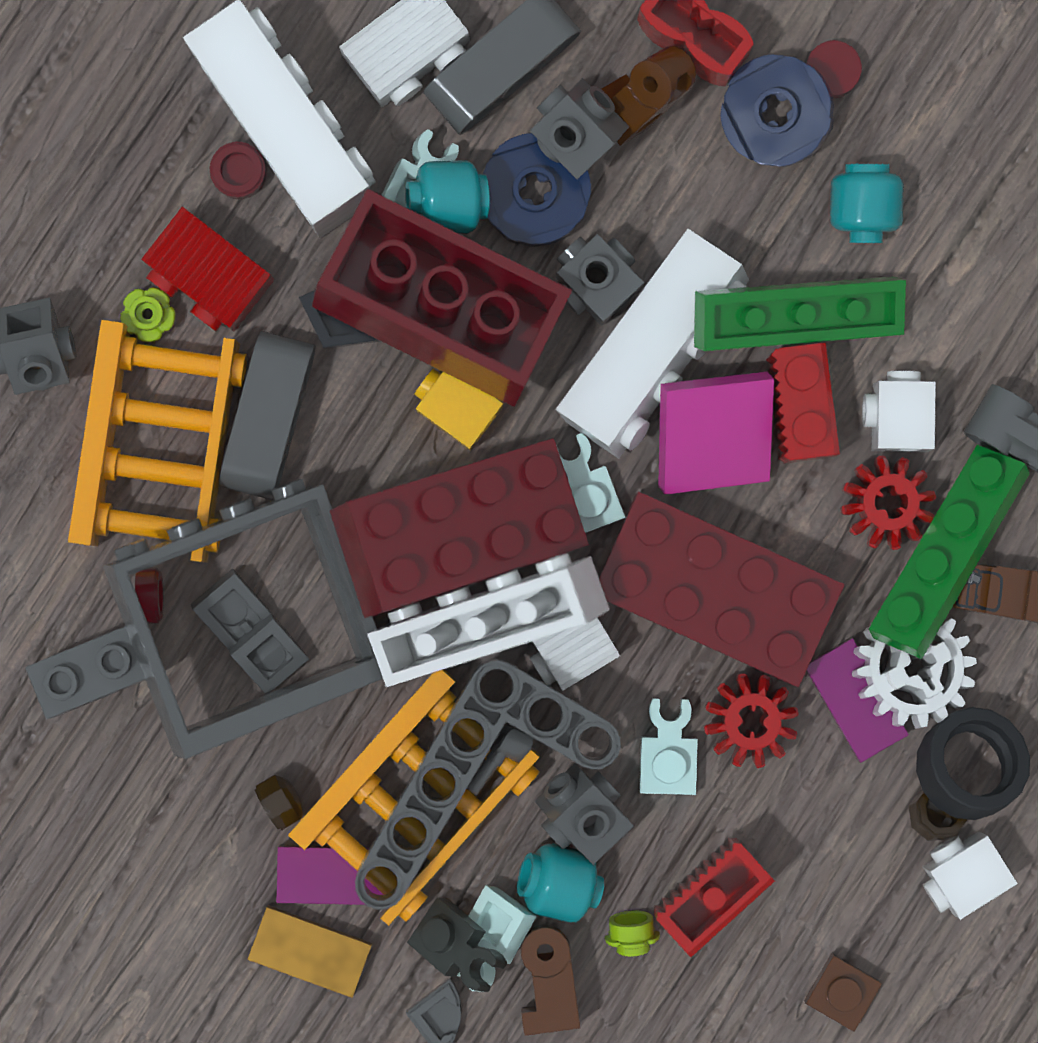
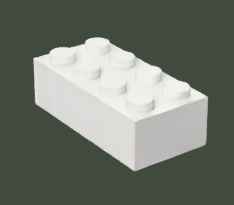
(274, 109)

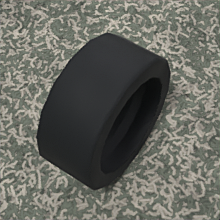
(1001, 736)

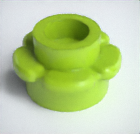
(161, 321)
(632, 933)

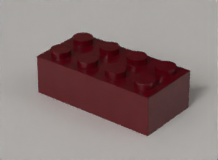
(440, 297)
(458, 527)
(718, 589)

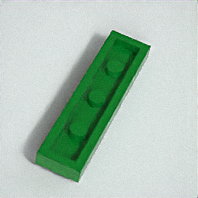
(799, 313)
(949, 551)

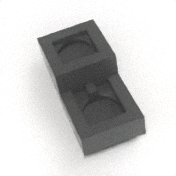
(249, 631)

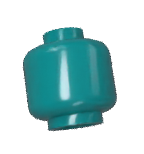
(449, 194)
(866, 202)
(559, 883)

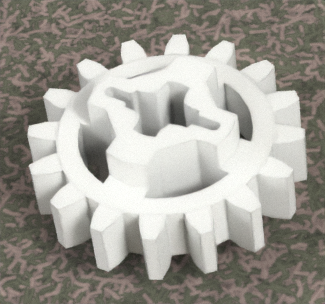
(923, 687)

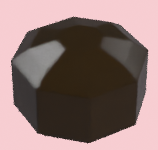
(280, 801)
(932, 822)

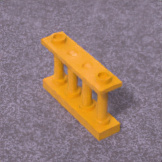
(112, 407)
(362, 784)

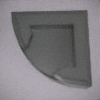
(438, 1013)

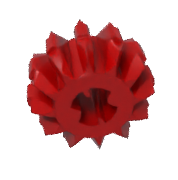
(897, 486)
(732, 720)

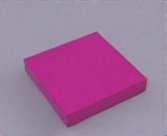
(715, 432)

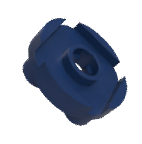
(747, 99)
(521, 219)

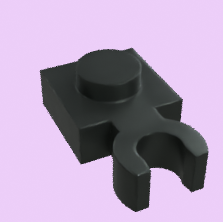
(451, 942)

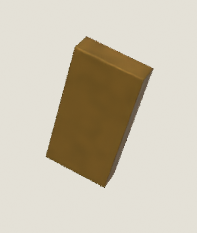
(309, 951)

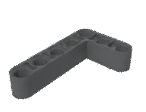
(464, 763)

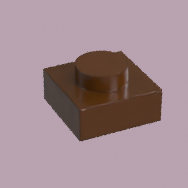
(842, 992)

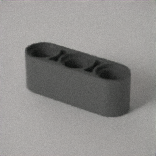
(501, 62)
(267, 415)

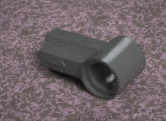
(1006, 426)

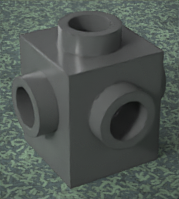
(577, 126)
(603, 298)
(34, 346)
(583, 812)

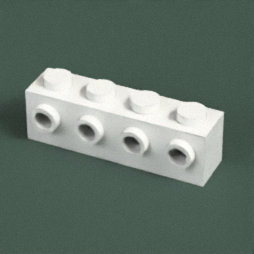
(648, 347)
(484, 623)

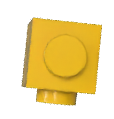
(456, 407)

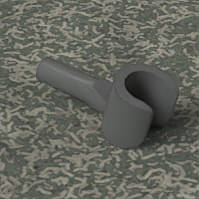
(509, 744)

